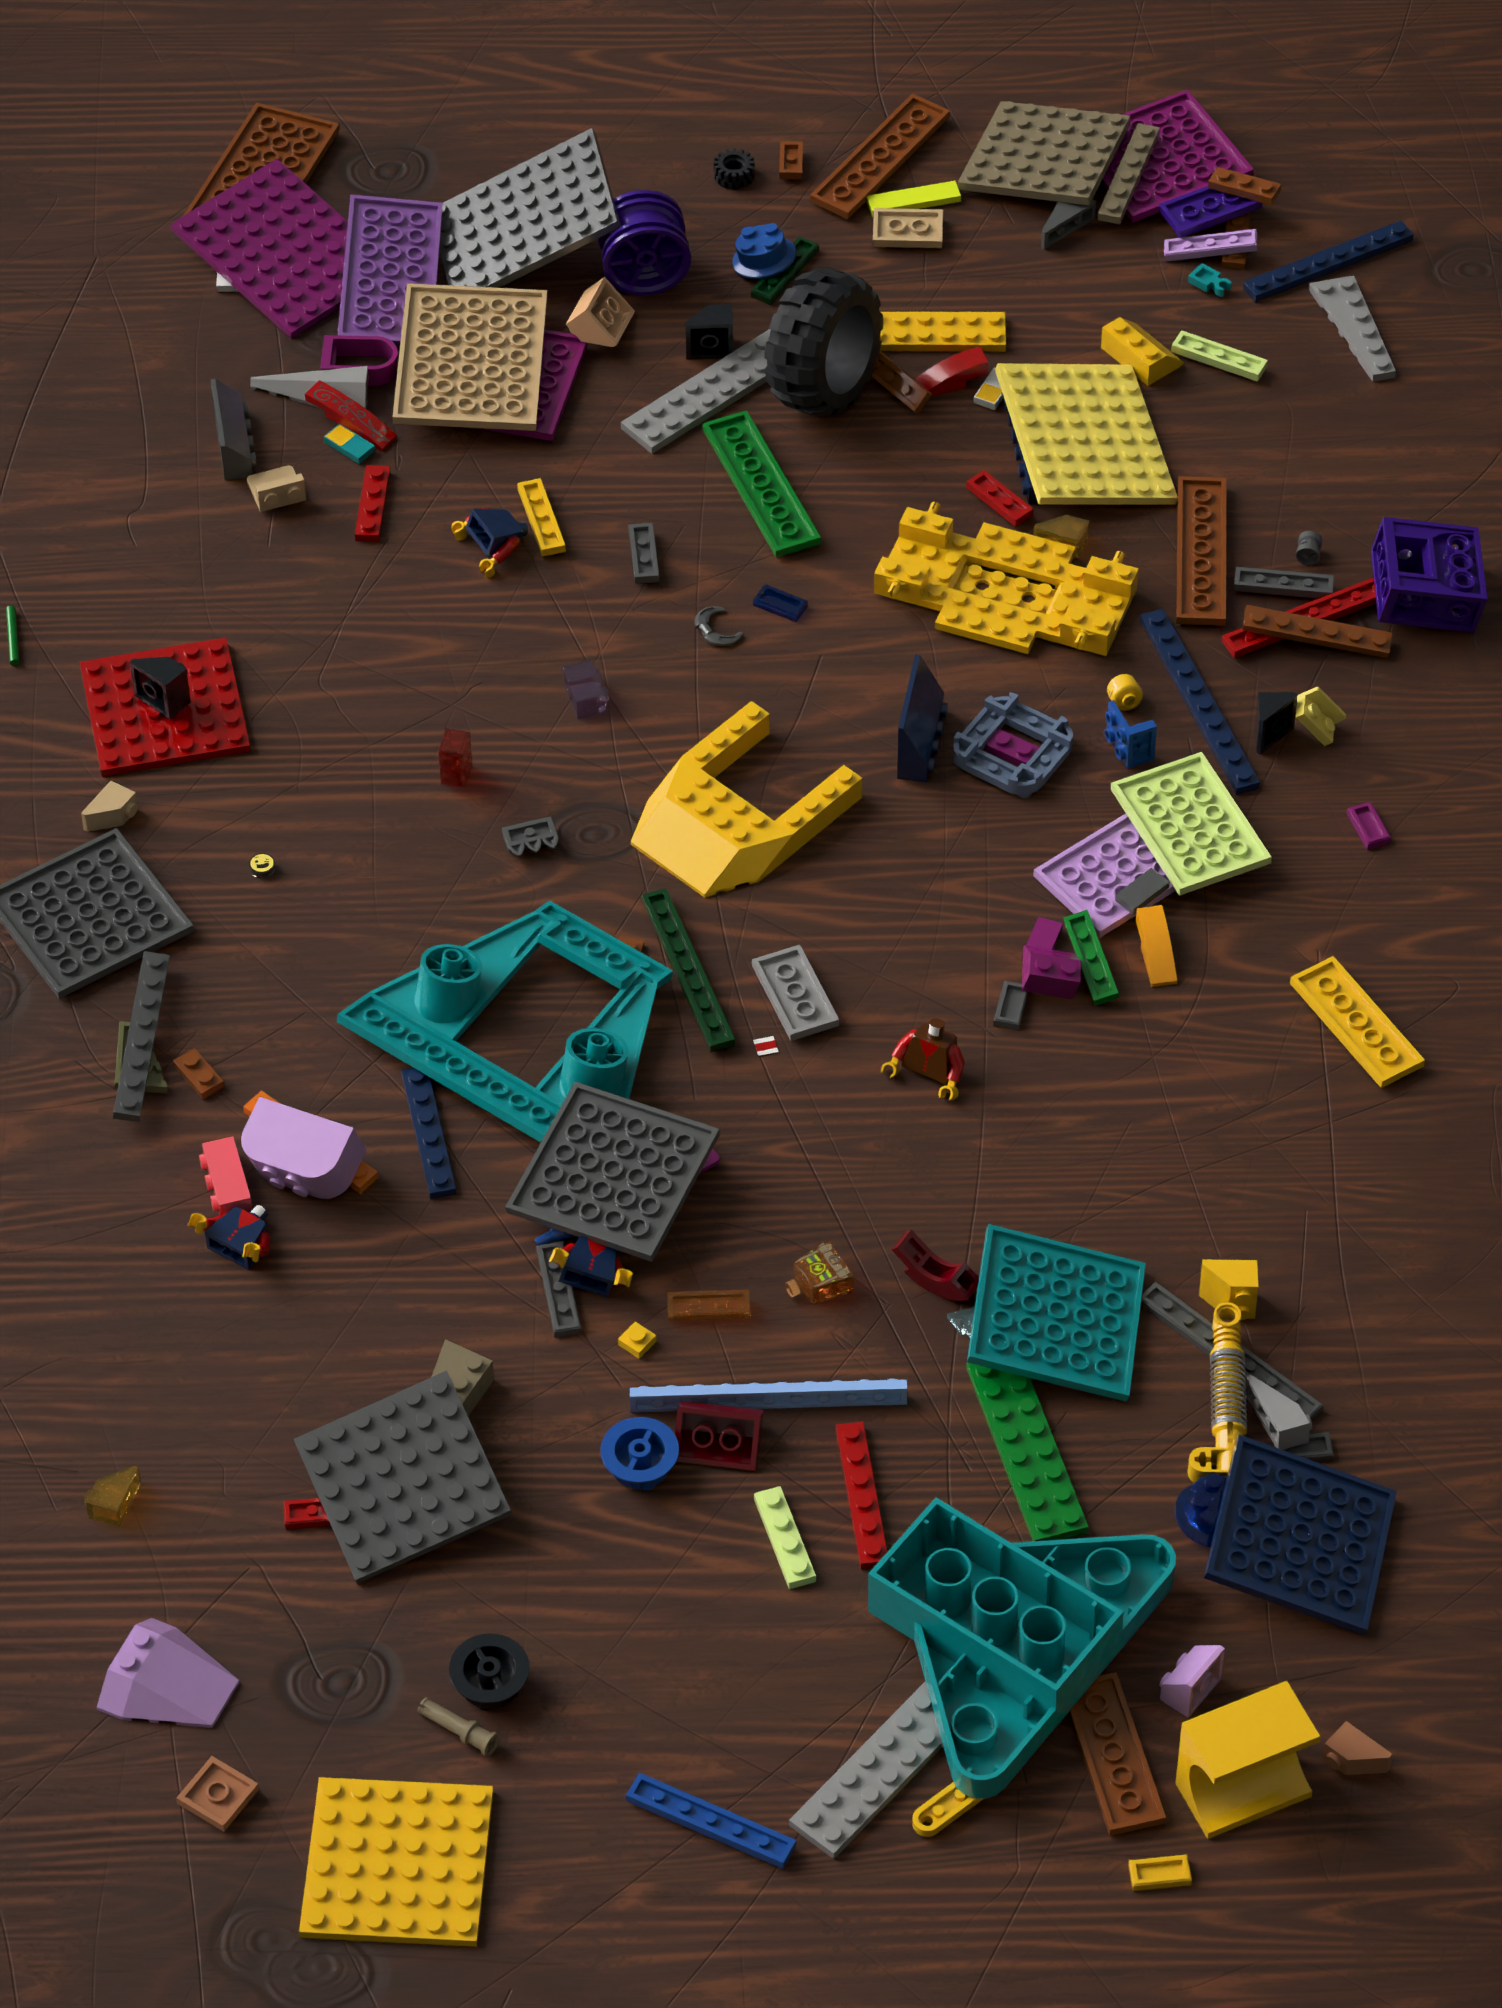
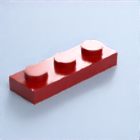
(999, 498)

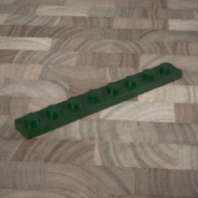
(688, 970)

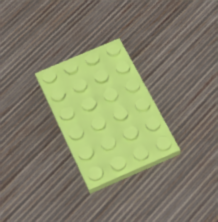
(1190, 823)

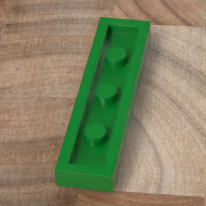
(1093, 961)

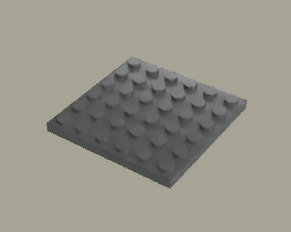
(89, 913)
(613, 1171)
(402, 1477)

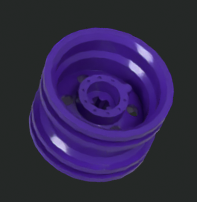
(649, 247)

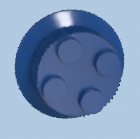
(762, 252)
(639, 1452)

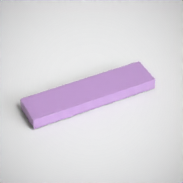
(1210, 245)

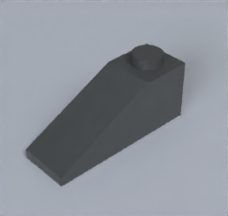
(1065, 220)

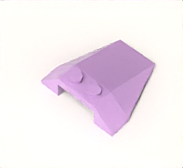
(165, 1679)

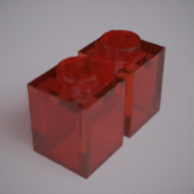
(455, 757)

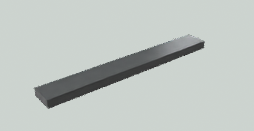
(1200, 1333)

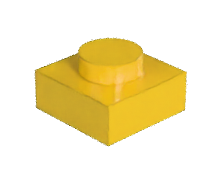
(637, 1340)

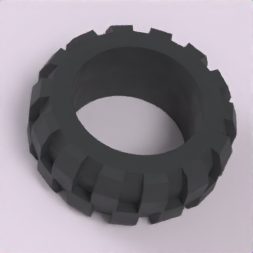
(823, 342)

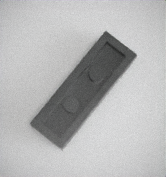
(643, 553)

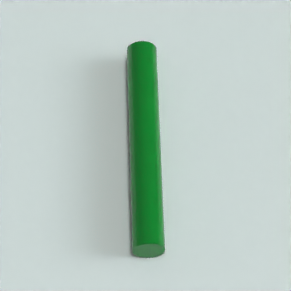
(12, 636)

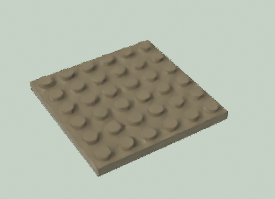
(1044, 152)

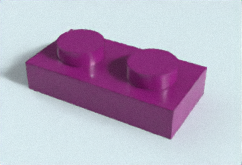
(1010, 747)

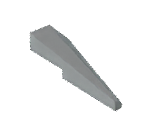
(349, 381)

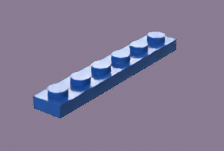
(711, 1820)

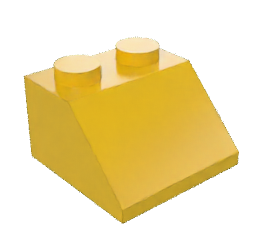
(1230, 1282)

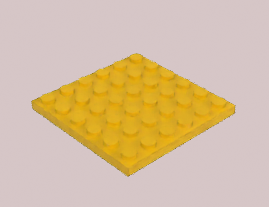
(397, 1862)

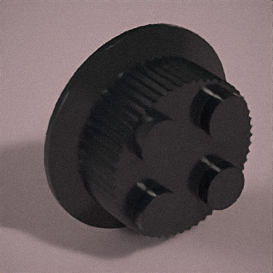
(489, 1670)

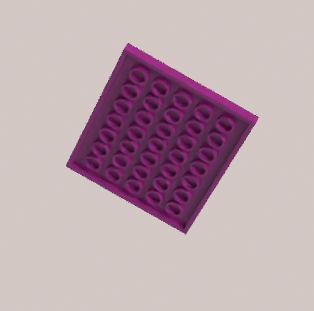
(273, 245)

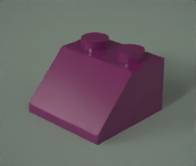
(1050, 972)

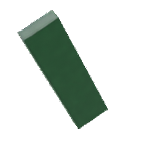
(770, 288)

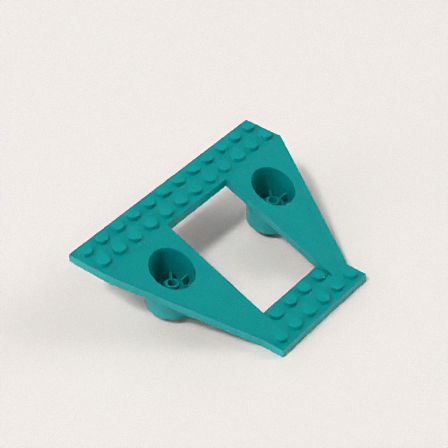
(433, 1005)

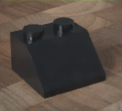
(710, 333)
(161, 684)

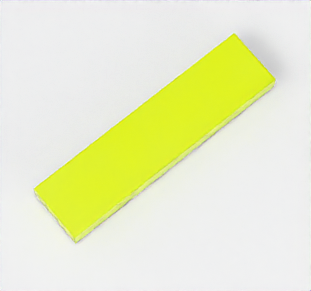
(916, 197)

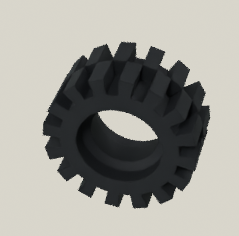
(734, 178)

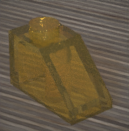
(1065, 530)
(112, 1496)

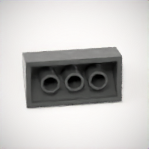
(233, 431)

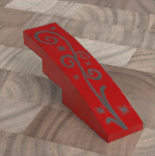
(350, 414)

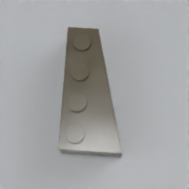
(468, 1371)

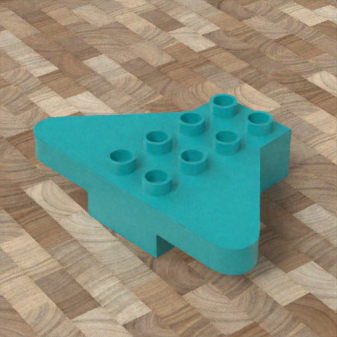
(1011, 1629)

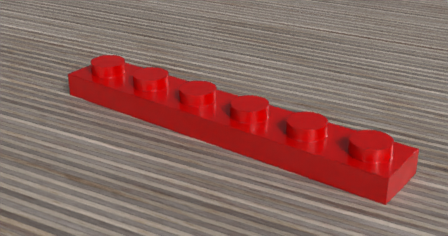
(861, 1493)

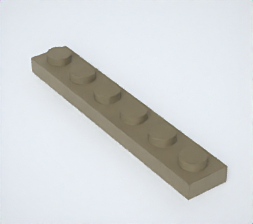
(1128, 173)

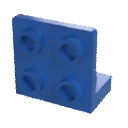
(1131, 743)

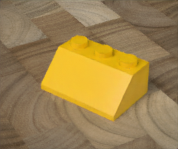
(1136, 347)

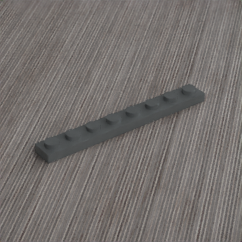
(141, 1037)

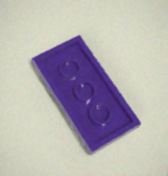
(1204, 209)

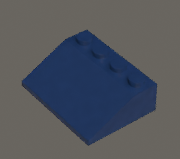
(920, 724)

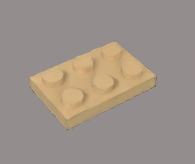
(907, 228)

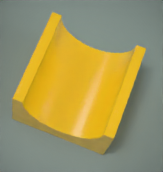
(1244, 1759)

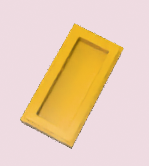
(1160, 1872)

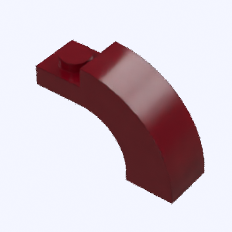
(933, 1273)

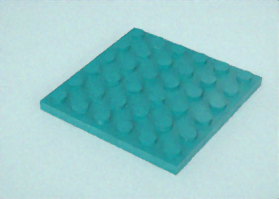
(1056, 1313)

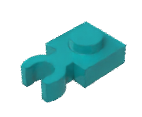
(1208, 278)

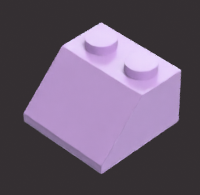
(1192, 1678)

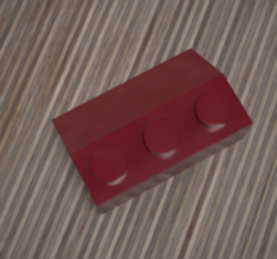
(718, 1435)

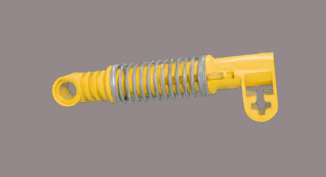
(1228, 1390)

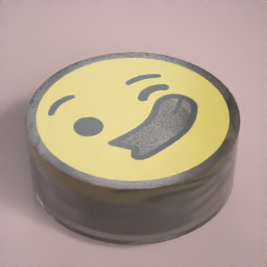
(262, 865)

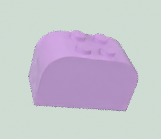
(301, 1150)

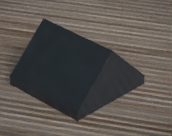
(1274, 718)

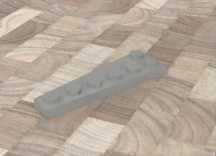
(1352, 317)

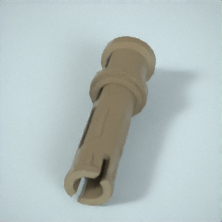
(469, 1732)

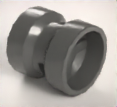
(1309, 547)

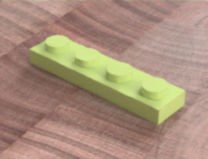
(1219, 355)
(784, 1537)

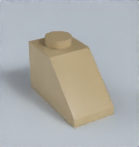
(110, 808)

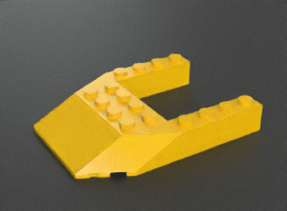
(717, 837)

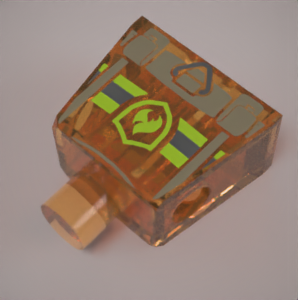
(820, 1275)

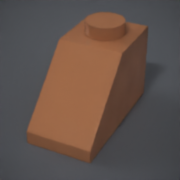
(1355, 1752)

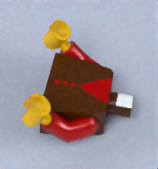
(932, 1054)

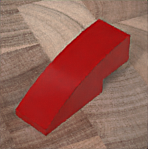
(954, 372)

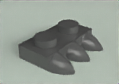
(530, 835)

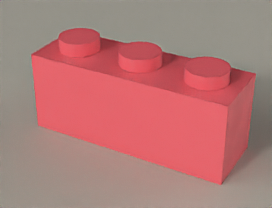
(225, 1175)

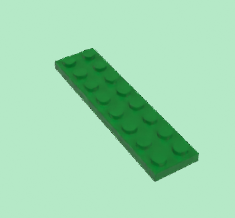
(761, 484)
(1028, 1454)

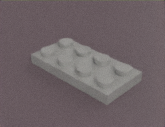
(795, 992)

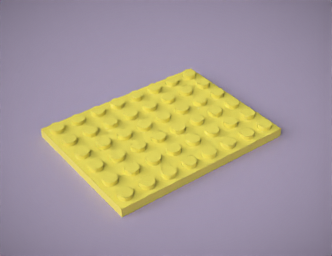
(1086, 434)

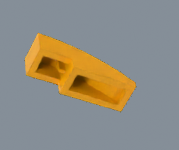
(1156, 945)

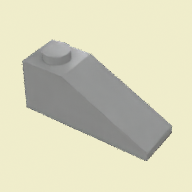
(1278, 1414)

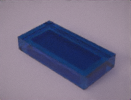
(780, 603)

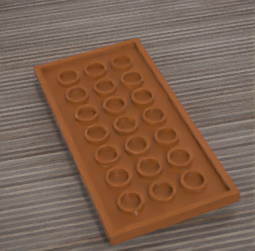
(264, 137)

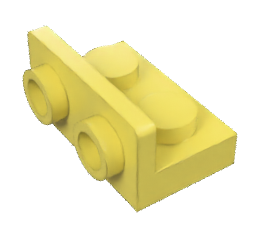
(1319, 714)

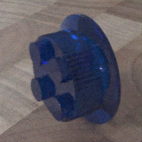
(1199, 1508)

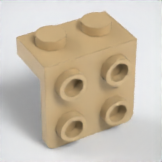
(277, 488)

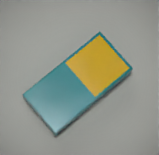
(349, 443)

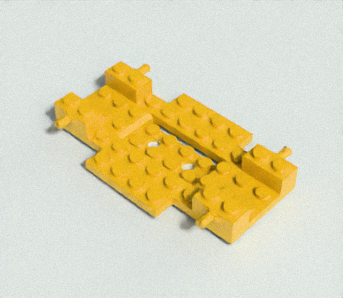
(932, 572)

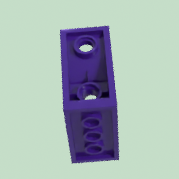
(1438, 578)

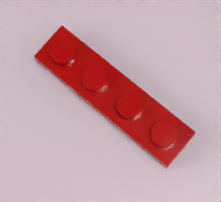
(372, 503)

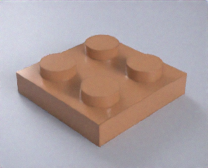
(217, 1793)

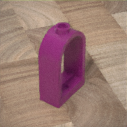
(362, 346)

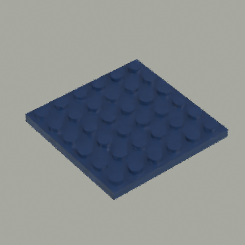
(1300, 1535)

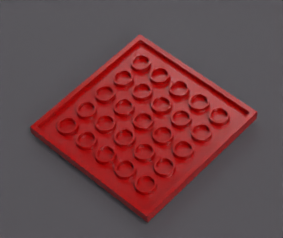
(138, 737)

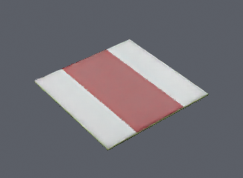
(765, 1046)

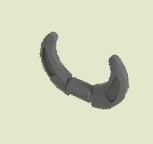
(701, 622)

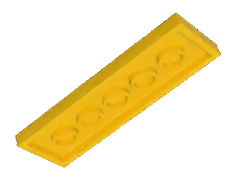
(943, 331)
(1357, 1022)

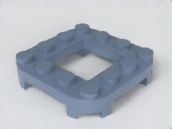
(1028, 777)

